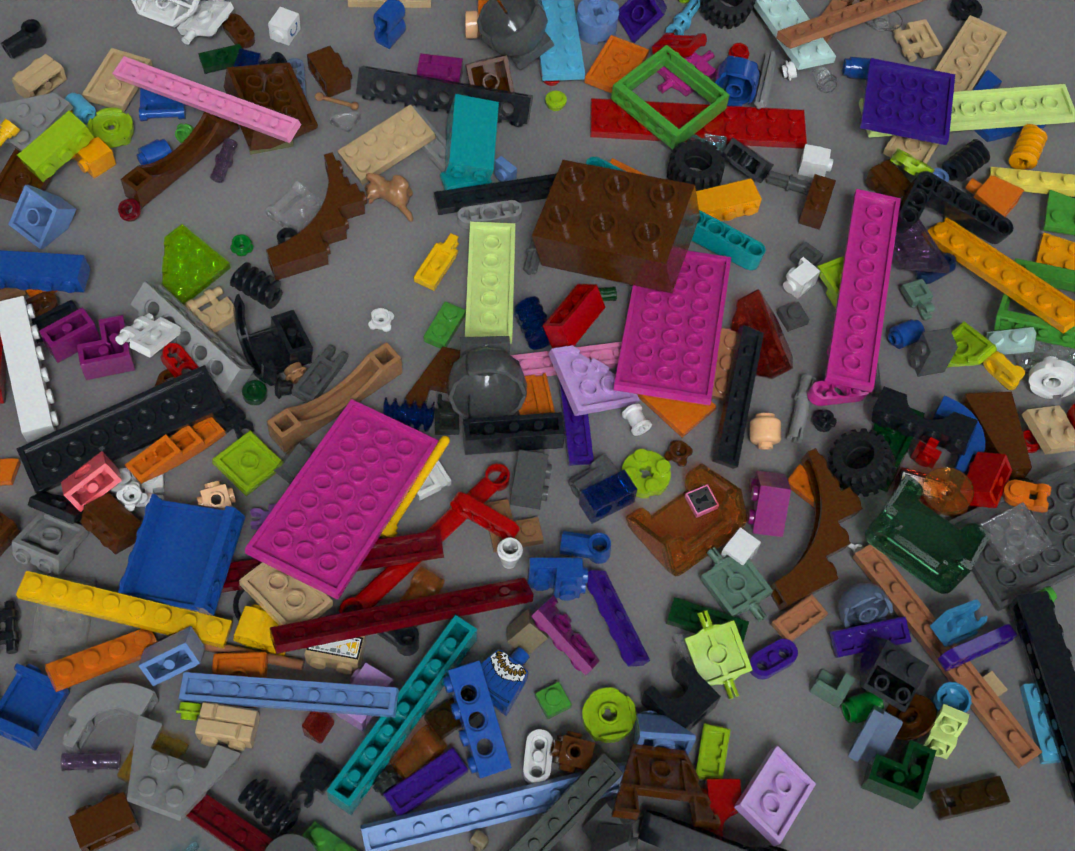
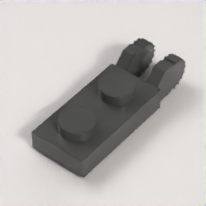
(319, 375)

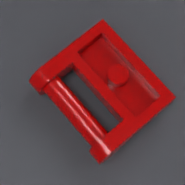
(683, 44)

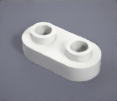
(537, 758)

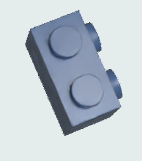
(171, 656)

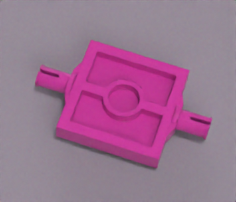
(675, 82)

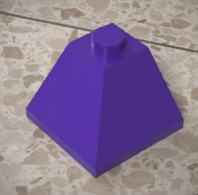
(640, 16)

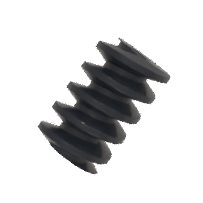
(966, 161)
(257, 285)
(269, 807)

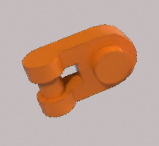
(1018, 491)

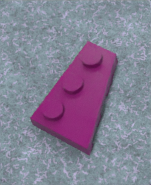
(564, 639)

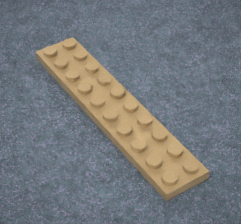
(967, 59)

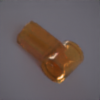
(423, 584)
(424, 747)

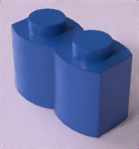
(389, 23)

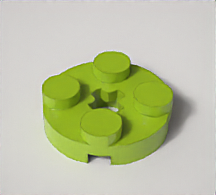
(122, 125)
(910, 163)
(652, 462)
(617, 703)

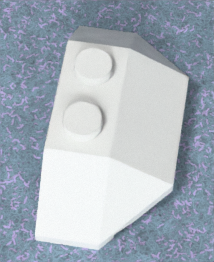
(166, 11)

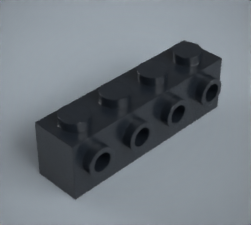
(513, 433)

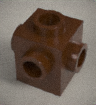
(580, 754)

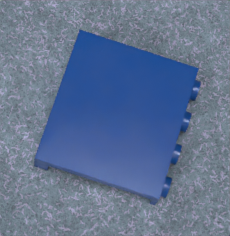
(182, 555)

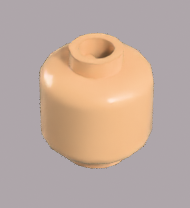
(765, 430)

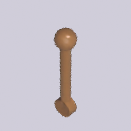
(320, 96)

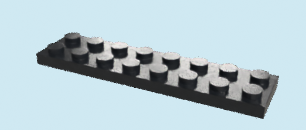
(121, 428)

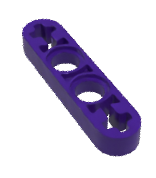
(977, 647)

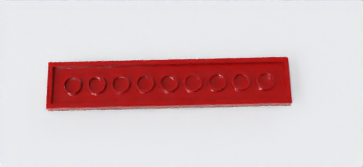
(747, 124)

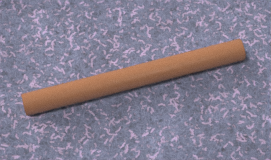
(273, 659)

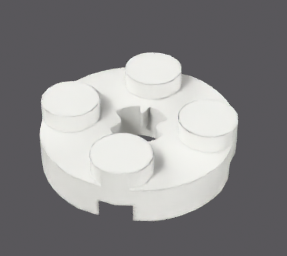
(1052, 368)

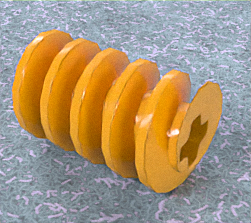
(1028, 147)

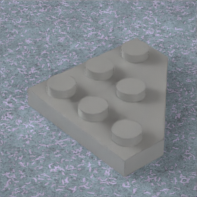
(33, 116)

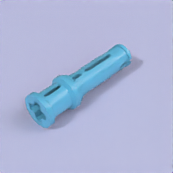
(681, 27)

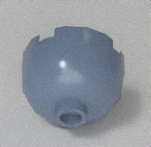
(863, 605)

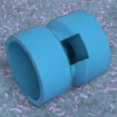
(953, 695)

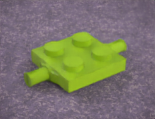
(718, 653)

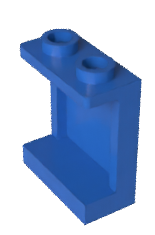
(29, 706)

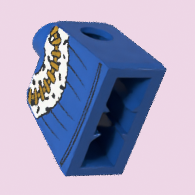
(505, 677)

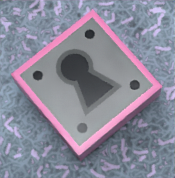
(701, 501)

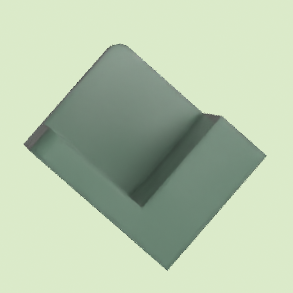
(831, 688)

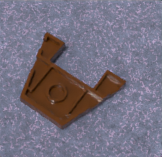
(434, 377)
(662, 775)

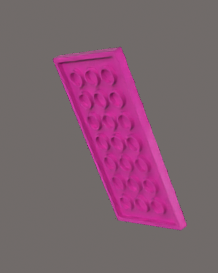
(675, 336)
(342, 499)

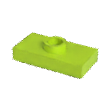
(712, 752)

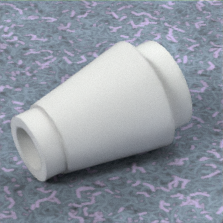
(509, 552)

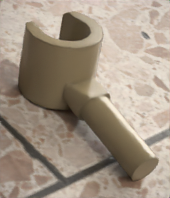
(479, 840)

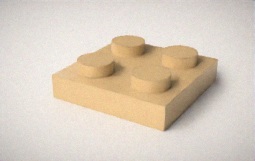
(1051, 429)

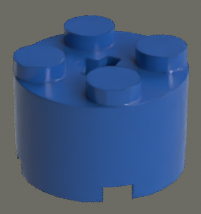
(739, 79)

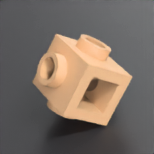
(213, 489)

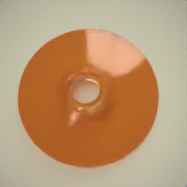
(950, 481)

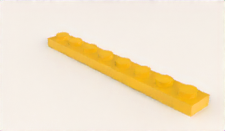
(122, 608)

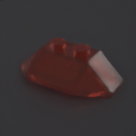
(775, 353)

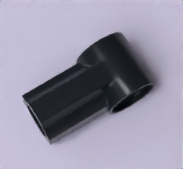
(28, 37)
(395, 636)

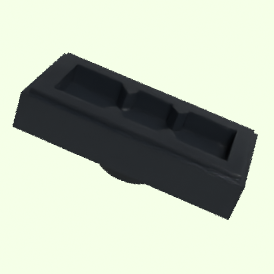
(56, 506)

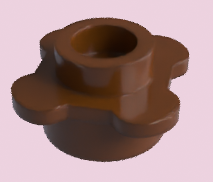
(681, 447)

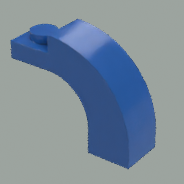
(977, 444)

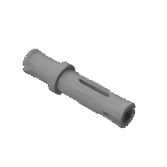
(801, 410)

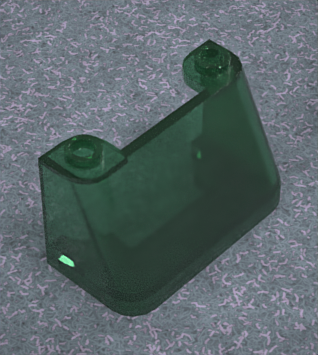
(924, 540)

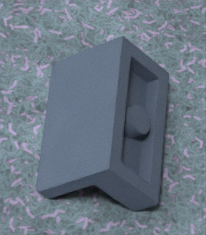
(875, 735)

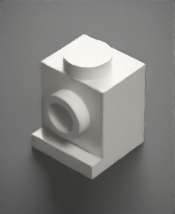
(801, 278)

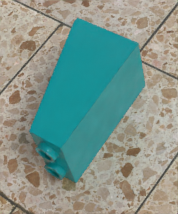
(471, 138)

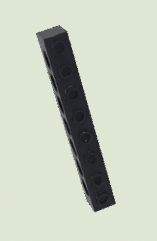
(367, 88)

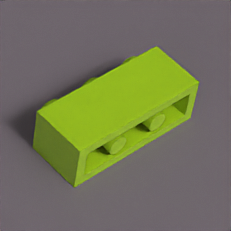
(55, 146)

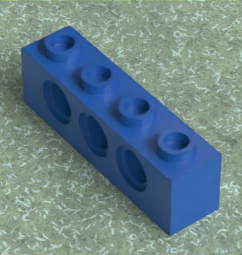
(497, 757)

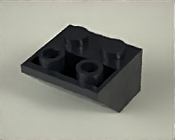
(891, 673)

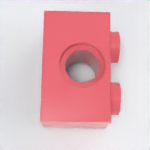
(91, 481)

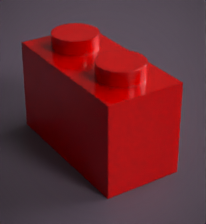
(988, 476)

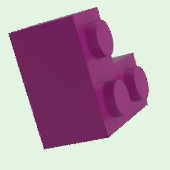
(106, 356)
(771, 501)

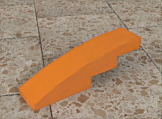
(174, 451)

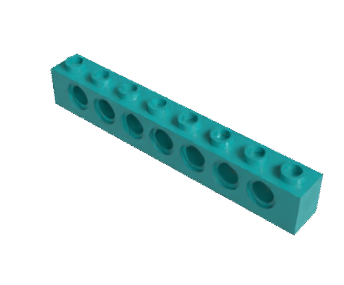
(413, 701)

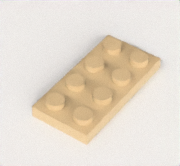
(386, 144)

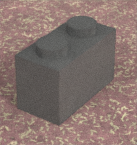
(933, 352)
(529, 479)

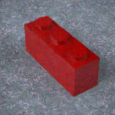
(574, 316)

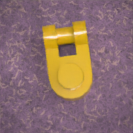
(1004, 370)

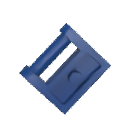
(158, 106)

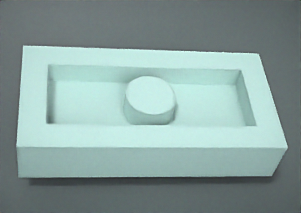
(1013, 340)

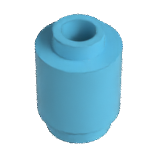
(82, 108)

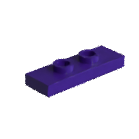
(857, 638)
(425, 782)

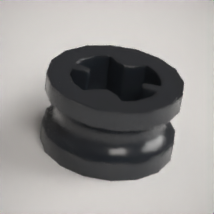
(284, 233)

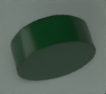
(254, 392)

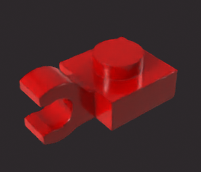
(926, 454)

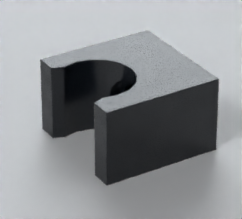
(690, 708)

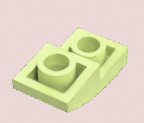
(945, 732)

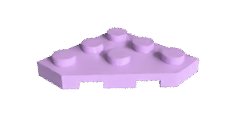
(587, 382)

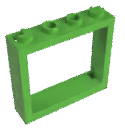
(653, 120)
(1058, 278)

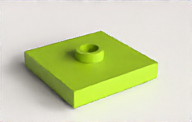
(247, 463)

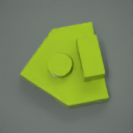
(972, 347)

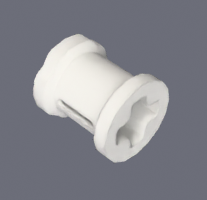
(636, 419)

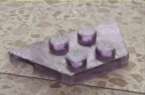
(918, 251)

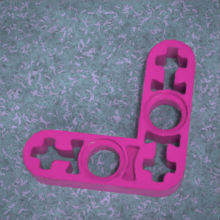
(831, 396)

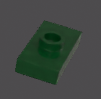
(219, 58)

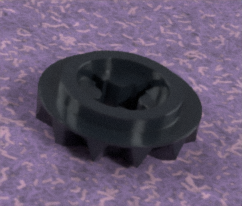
(974, 7)

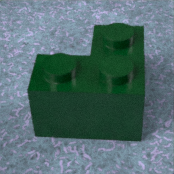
(901, 780)

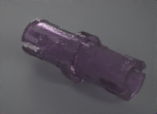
(223, 160)
(90, 761)

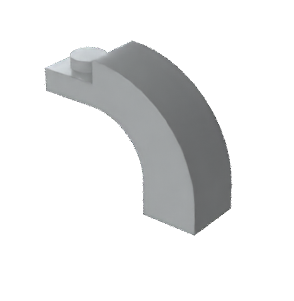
(103, 703)

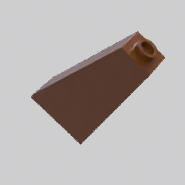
(1001, 428)

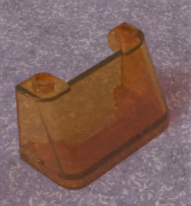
(677, 535)

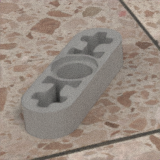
(495, 207)

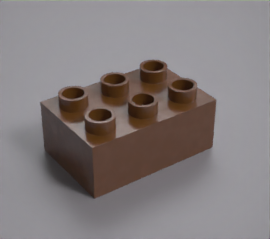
(617, 225)

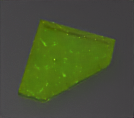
(189, 264)

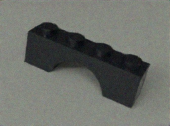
(894, 413)

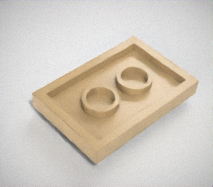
(106, 89)
(284, 596)

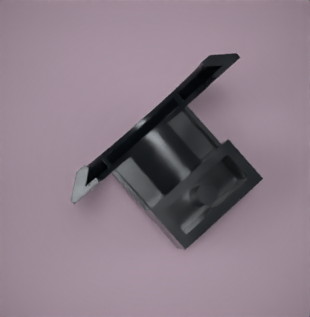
(275, 347)

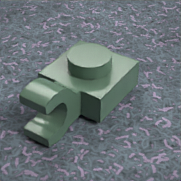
(919, 295)

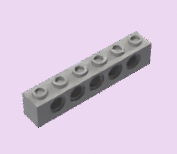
(195, 337)

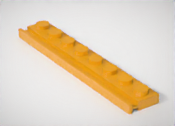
(1005, 274)

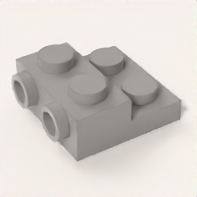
(48, 543)

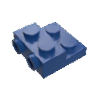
(562, 574)

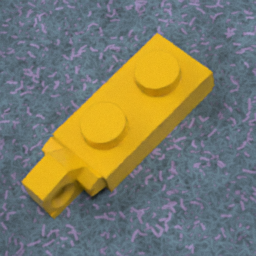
(437, 263)

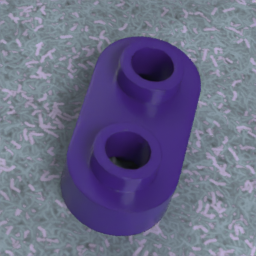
(772, 660)

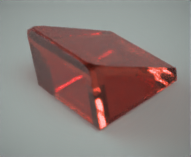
(317, 726)

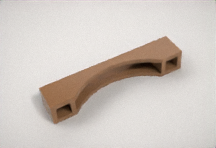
(301, 421)

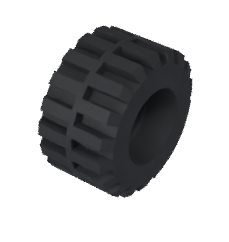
(726, 15)
(700, 156)
(860, 445)

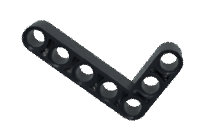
(954, 204)
(678, 835)

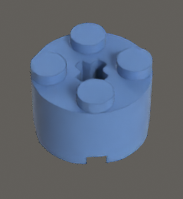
(597, 20)

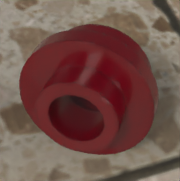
(124, 208)

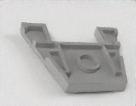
(167, 782)

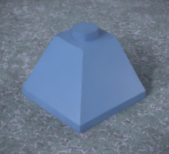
(41, 216)
(661, 732)

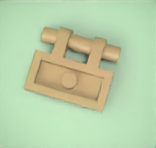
(923, 40)
(218, 314)

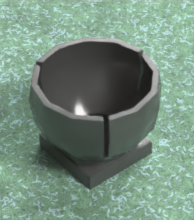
(515, 33)
(486, 379)

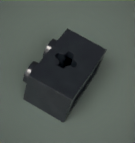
(747, 160)

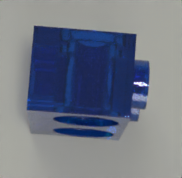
(608, 496)

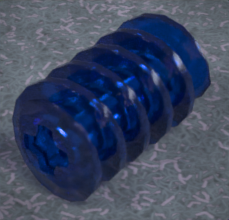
(531, 321)
(410, 414)

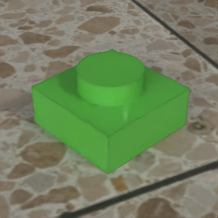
(553, 700)

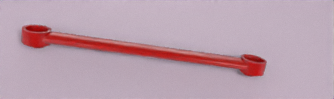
(446, 524)

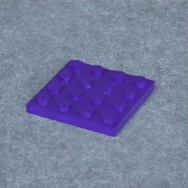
(908, 101)

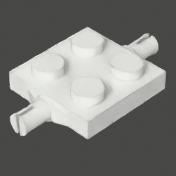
(205, 20)

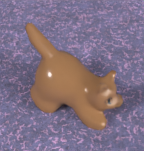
(395, 192)

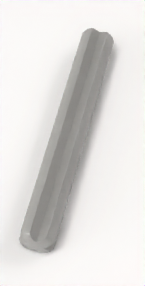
(765, 80)

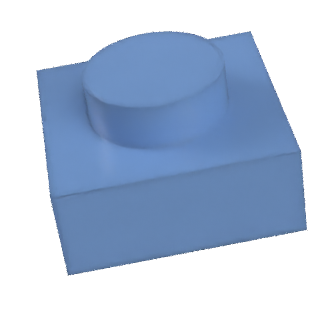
(504, 170)

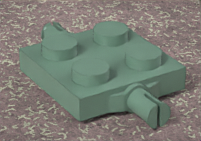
(736, 586)

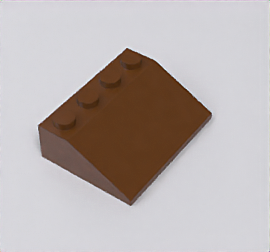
(273, 88)

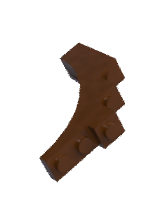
(311, 245)
(827, 538)

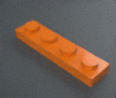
(99, 659)

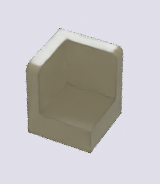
(525, 633)

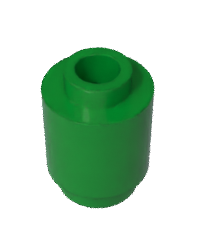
(859, 706)

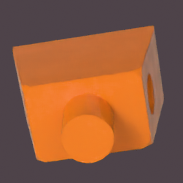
(996, 194)

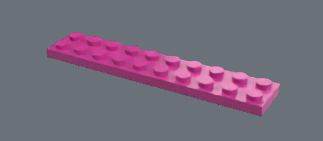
(863, 291)

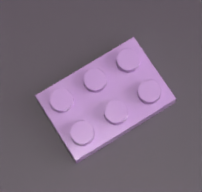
(775, 795)

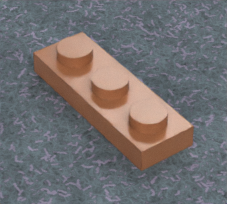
(724, 362)

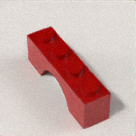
(723, 797)

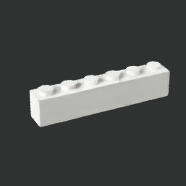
(25, 369)

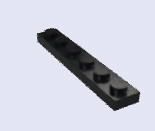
(519, 190)
(738, 397)

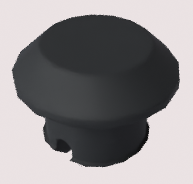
(283, 388)

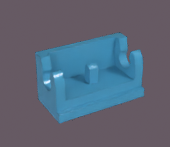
(958, 623)

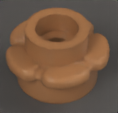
(294, 372)

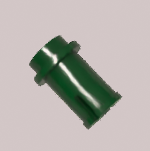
(608, 293)

